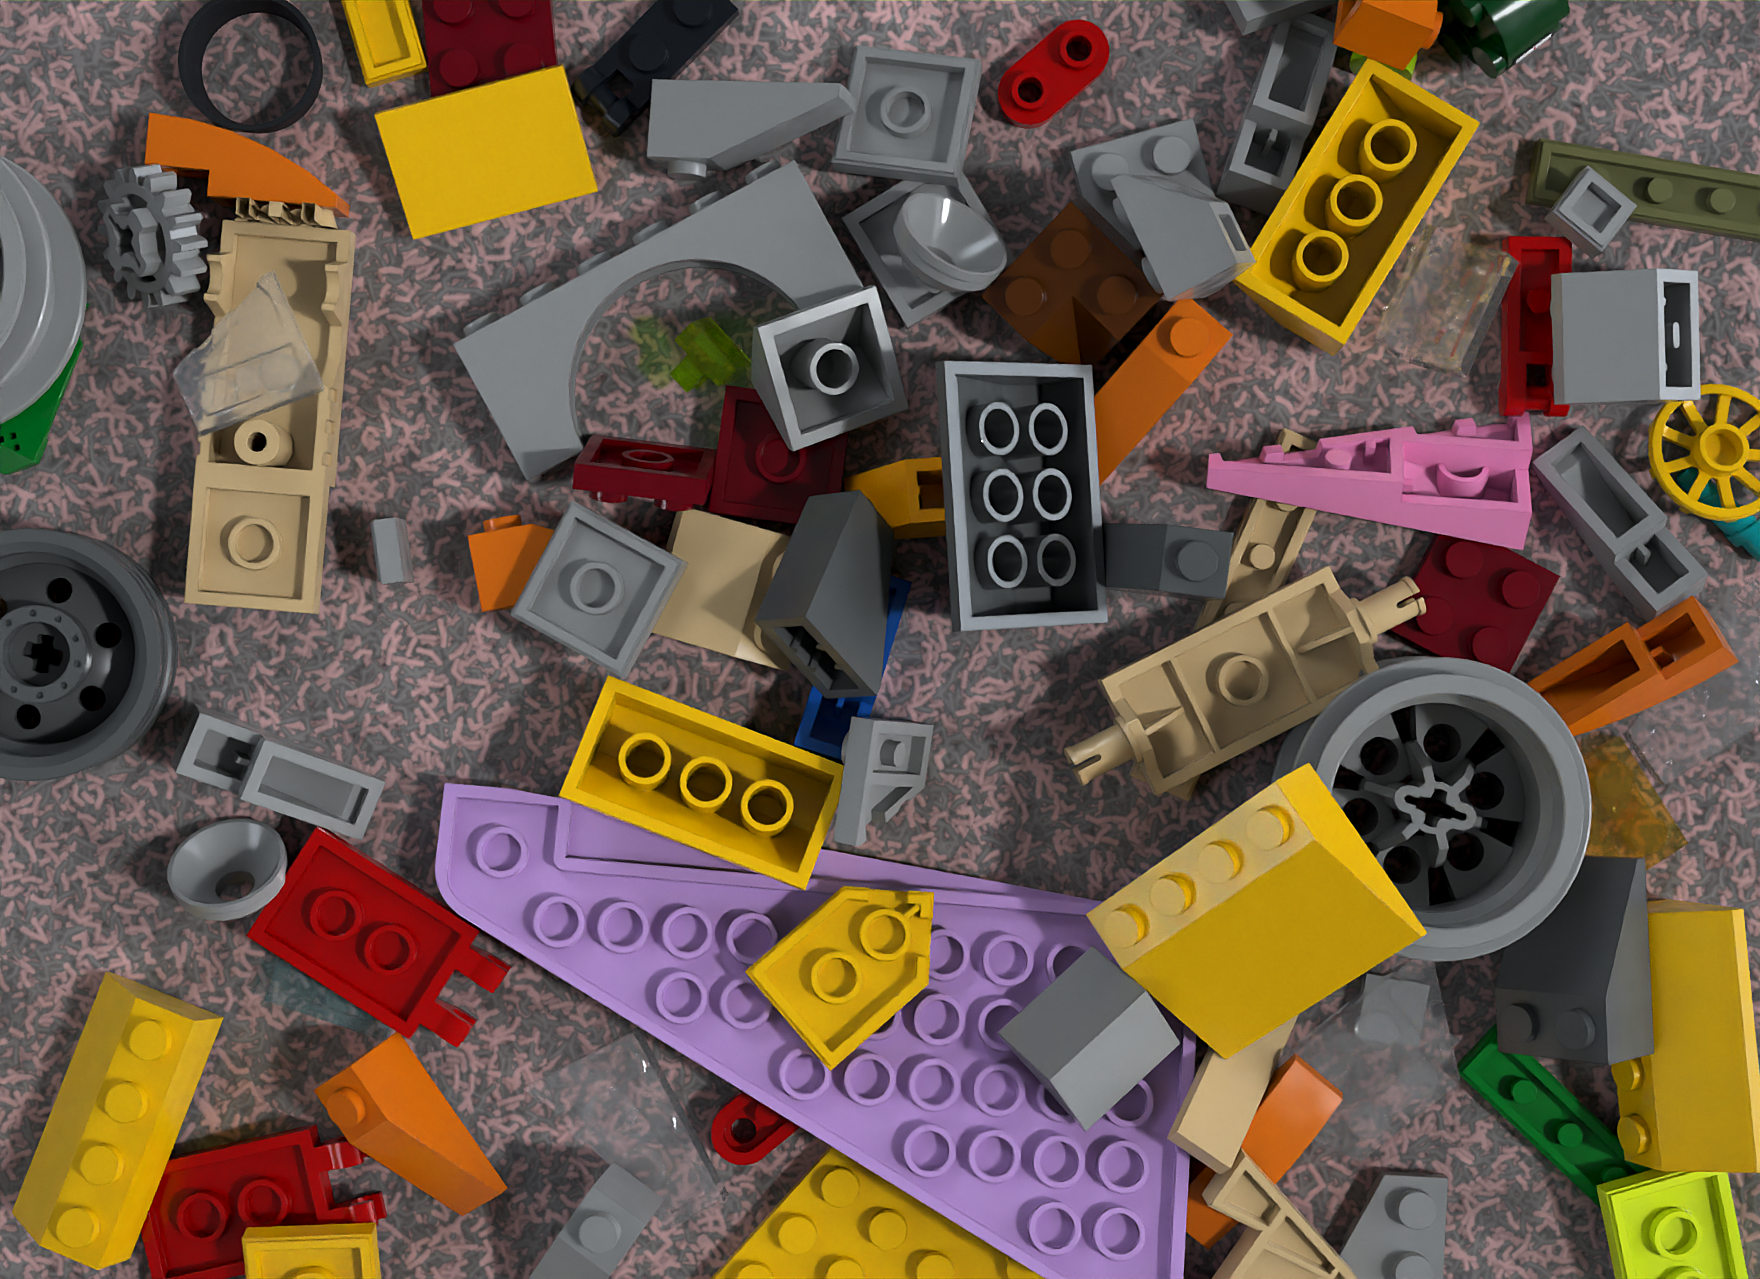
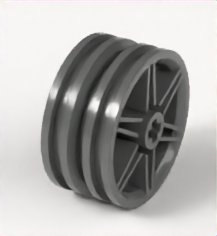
(133, 674)

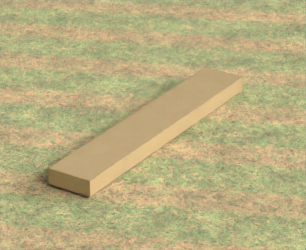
(1259, 561)

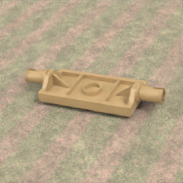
(1240, 679)

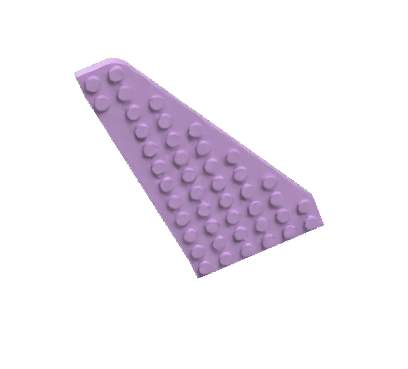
(924, 1098)

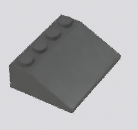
(1021, 495)

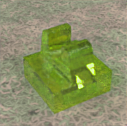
(708, 356)

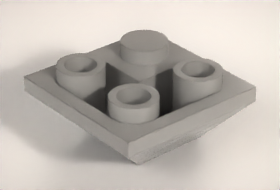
(1186, 235)

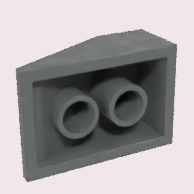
(1584, 973)

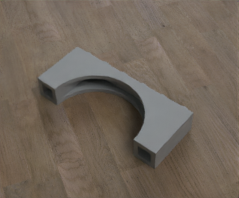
(532, 356)

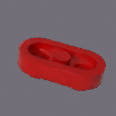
(1054, 74)
(770, 1130)

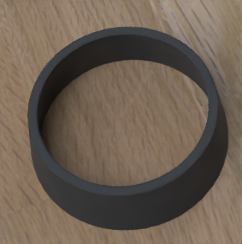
(206, 24)

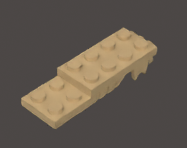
(269, 477)

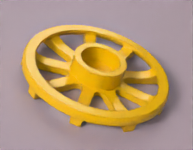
(1714, 451)

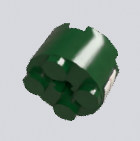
(1498, 31)

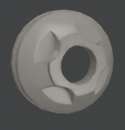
(947, 244)
(226, 855)

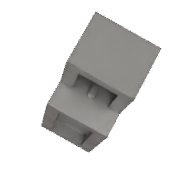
(1279, 113)
(1619, 524)
(276, 772)

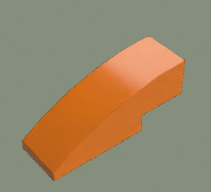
(234, 165)
(1636, 668)
(1284, 1125)

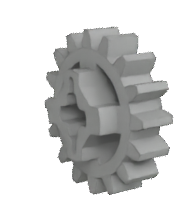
(152, 235)

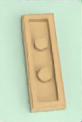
(1226, 1099)

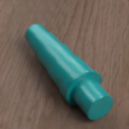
(1742, 532)

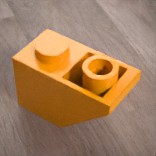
(906, 496)

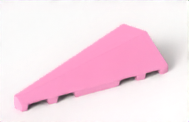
(1442, 482)

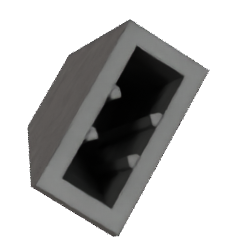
(1167, 560)
(833, 595)

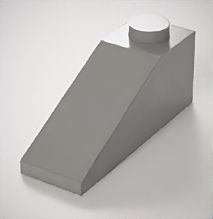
(728, 123)
(600, 1228)

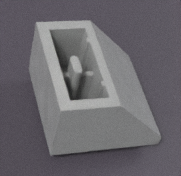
(1625, 337)

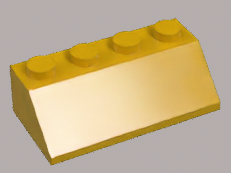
(1354, 205)
(704, 783)
(1700, 1090)
(115, 1122)

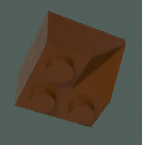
(1074, 287)

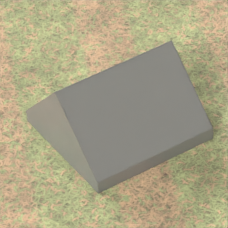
(827, 368)
(1090, 1037)

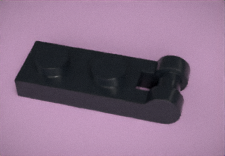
(654, 48)

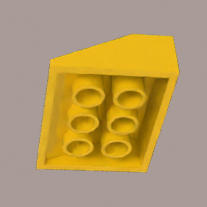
(1258, 915)

